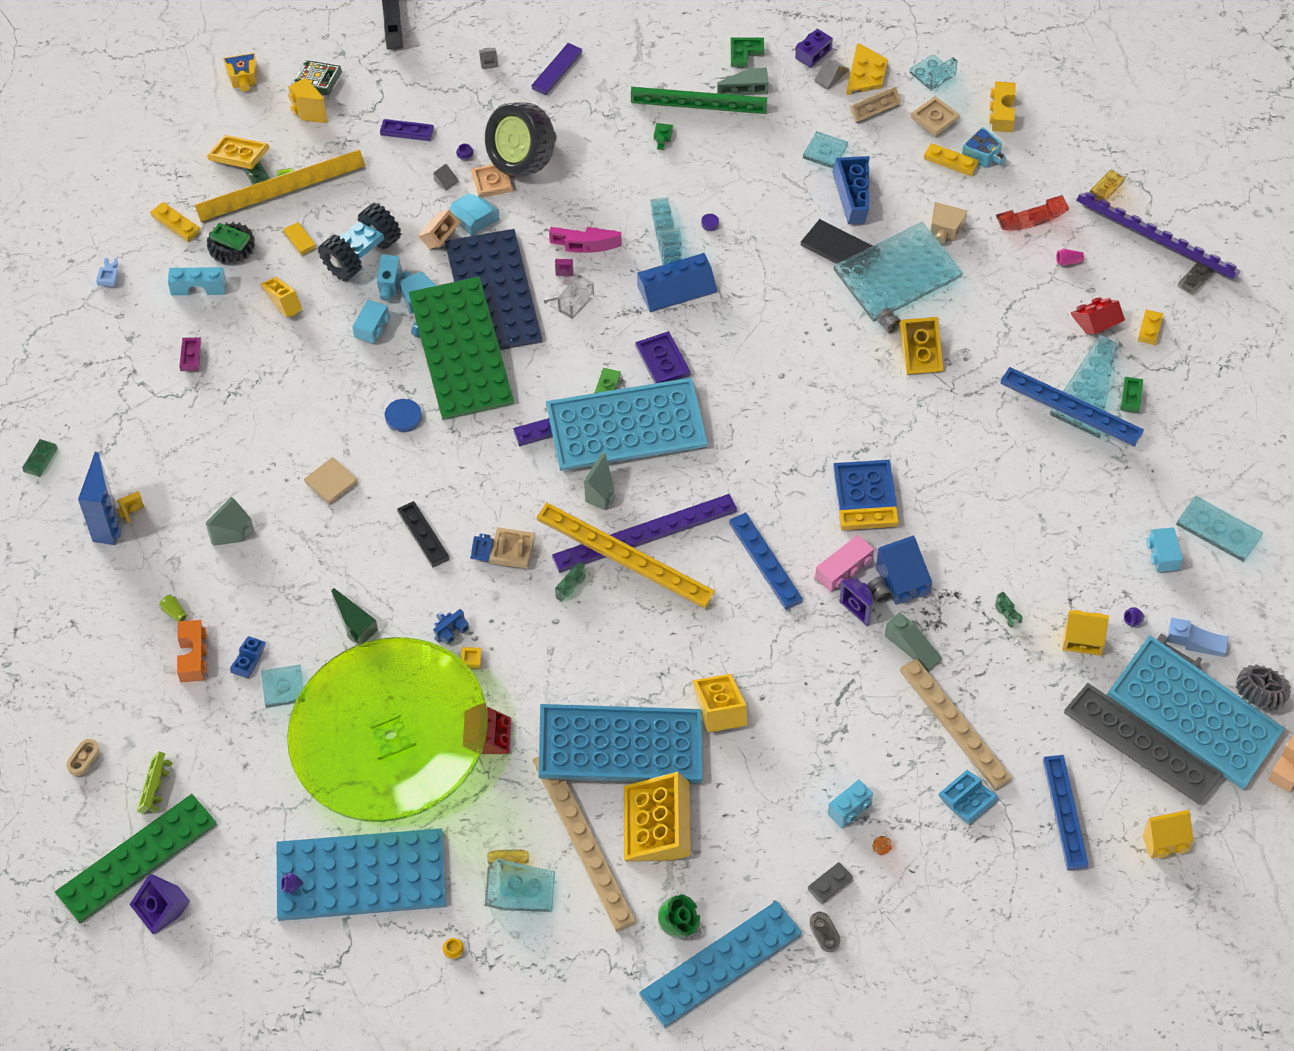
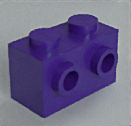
(813, 48)

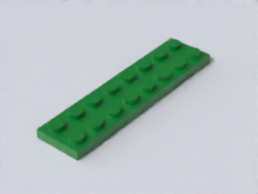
(135, 858)

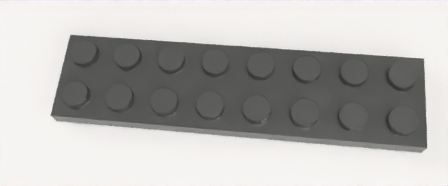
(1142, 743)

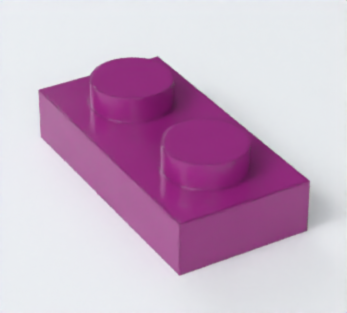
(190, 354)

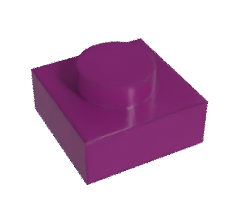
(564, 267)

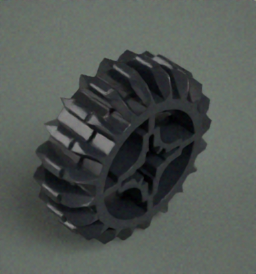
(229, 254)

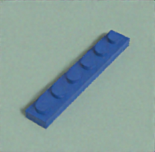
(765, 561)
(1065, 812)

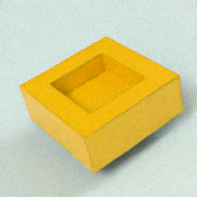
(471, 656)

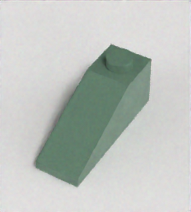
(748, 82)
(912, 641)

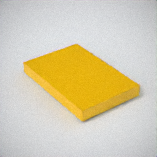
(238, 151)

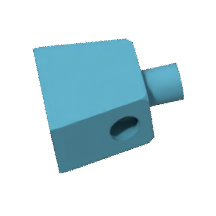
(389, 276)
(412, 283)

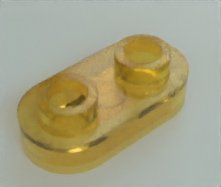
(517, 856)

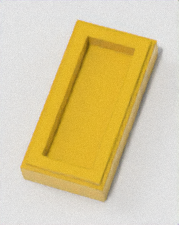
(299, 238)

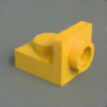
(129, 504)

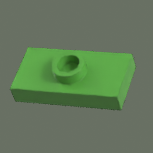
(608, 380)

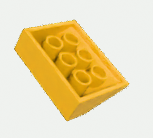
(657, 819)

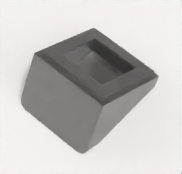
(445, 177)

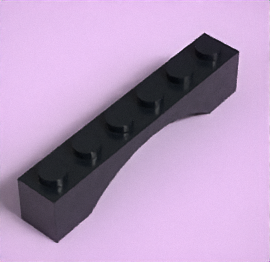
(392, 24)

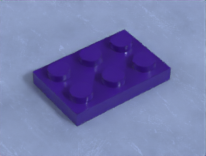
(662, 358)

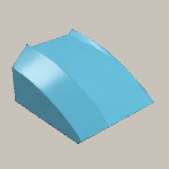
(474, 213)

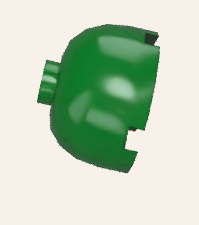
(678, 916)

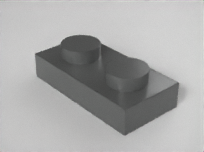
(830, 882)

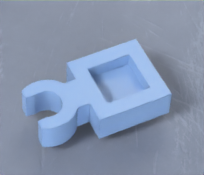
(108, 275)

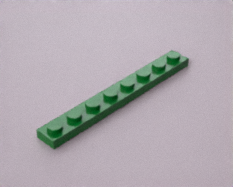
(699, 100)

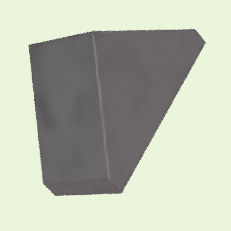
(830, 73)

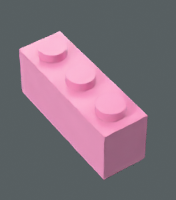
(844, 563)

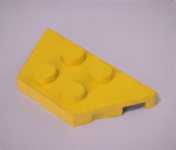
(867, 70)

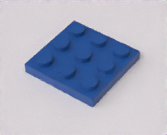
(864, 484)

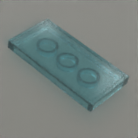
(1219, 528)

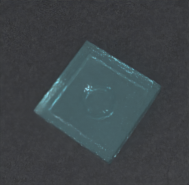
(825, 149)
(282, 685)

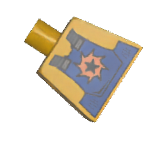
(241, 71)

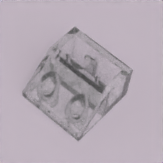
(571, 295)

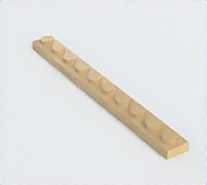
(588, 852)

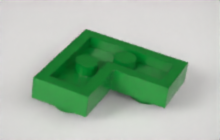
(742, 47)

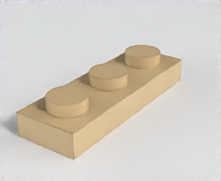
(875, 104)

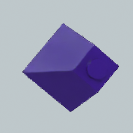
(857, 599)
(159, 903)

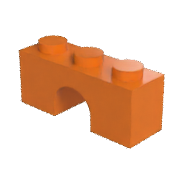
(192, 665)

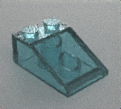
(519, 887)

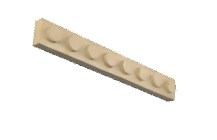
(956, 724)

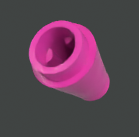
(1069, 257)

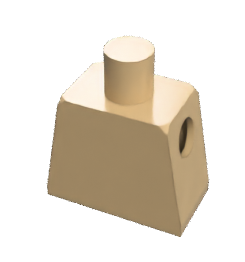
(947, 222)

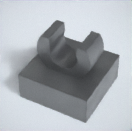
(488, 57)

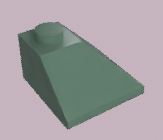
(599, 484)
(229, 524)

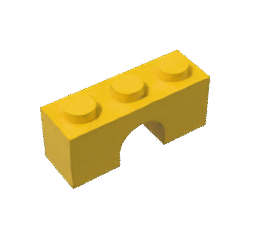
(1003, 98)

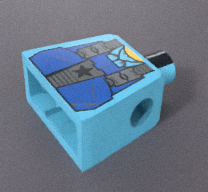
(984, 148)

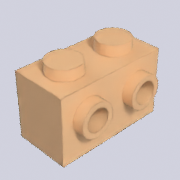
(439, 229)

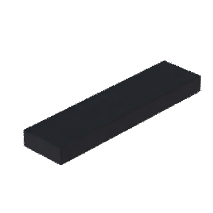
(423, 534)

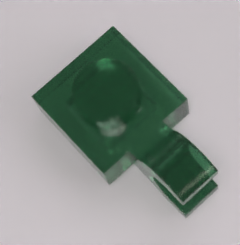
(1006, 607)

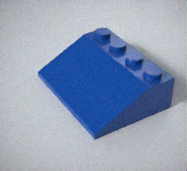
(98, 505)

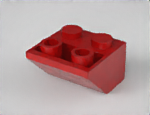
(1098, 315)
(497, 733)

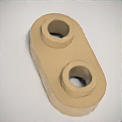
(82, 758)

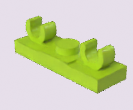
(153, 783)

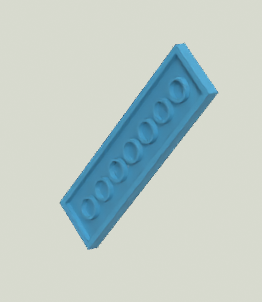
(720, 964)

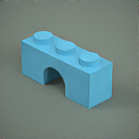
(209, 278)

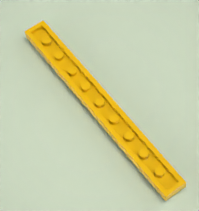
(279, 185)
(625, 555)

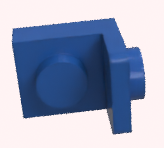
(482, 547)

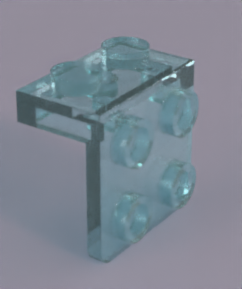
(933, 71)

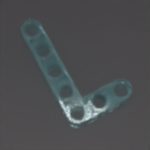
(667, 235)

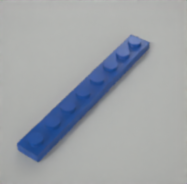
(1072, 406)

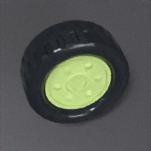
(519, 138)

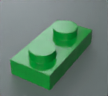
(1131, 394)

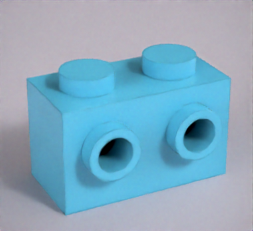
(371, 321)
(1164, 549)
(850, 803)

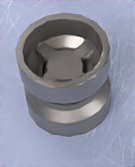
(887, 318)
(880, 591)

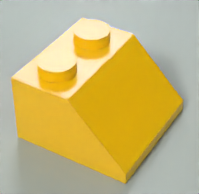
(307, 102)
(1168, 834)

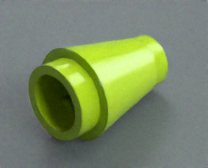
(173, 608)

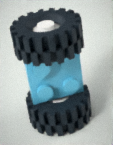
(373, 229)

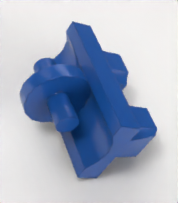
(447, 624)

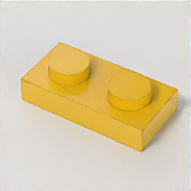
(1150, 327)

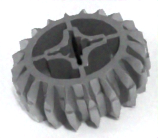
(1263, 687)

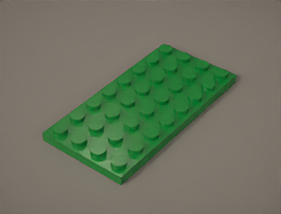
(461, 348)

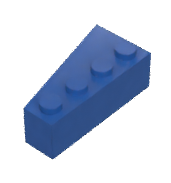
(852, 183)

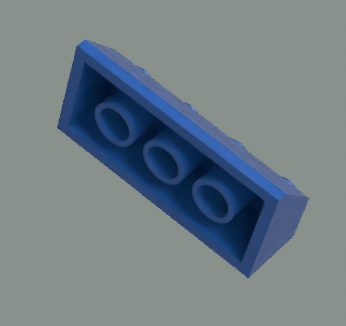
(676, 282)

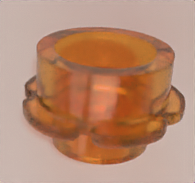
(882, 845)

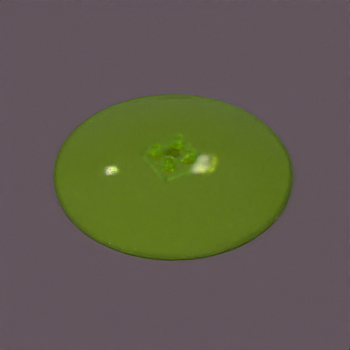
(379, 689)

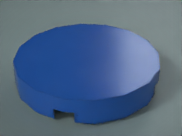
(403, 415)

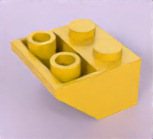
(1085, 632)

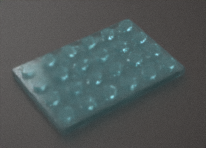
(898, 270)

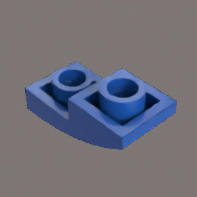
(248, 657)

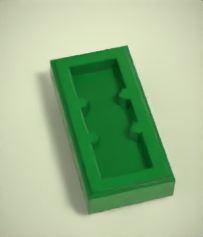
(229, 236)

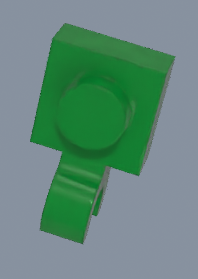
(662, 133)

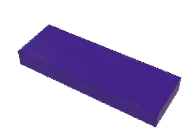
(406, 130)

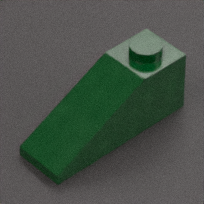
(356, 621)

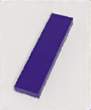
(556, 68)

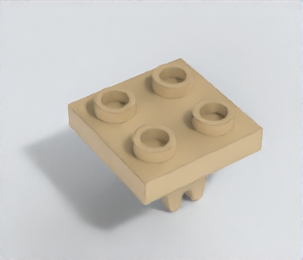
(512, 548)

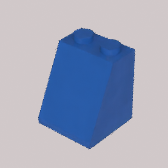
(904, 570)

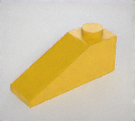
(282, 296)

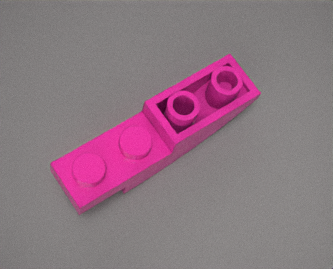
(585, 242)

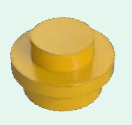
(453, 948)

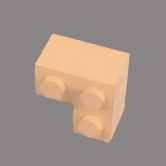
(1283, 772)

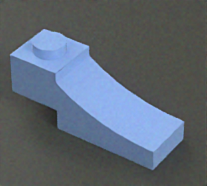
(1195, 638)

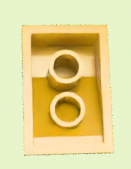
(921, 345)
(720, 703)

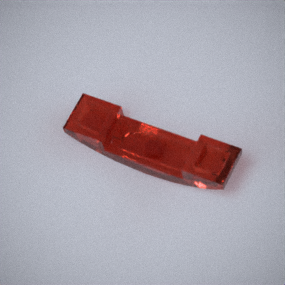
(1033, 217)

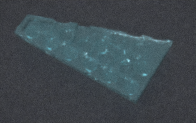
(1091, 382)

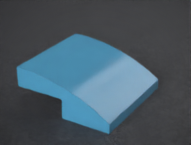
(968, 797)

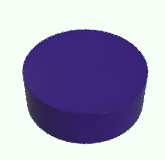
(710, 222)

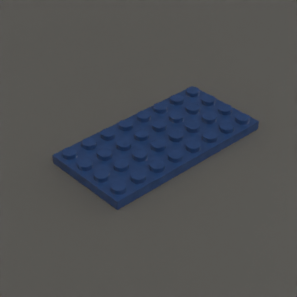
(499, 265)

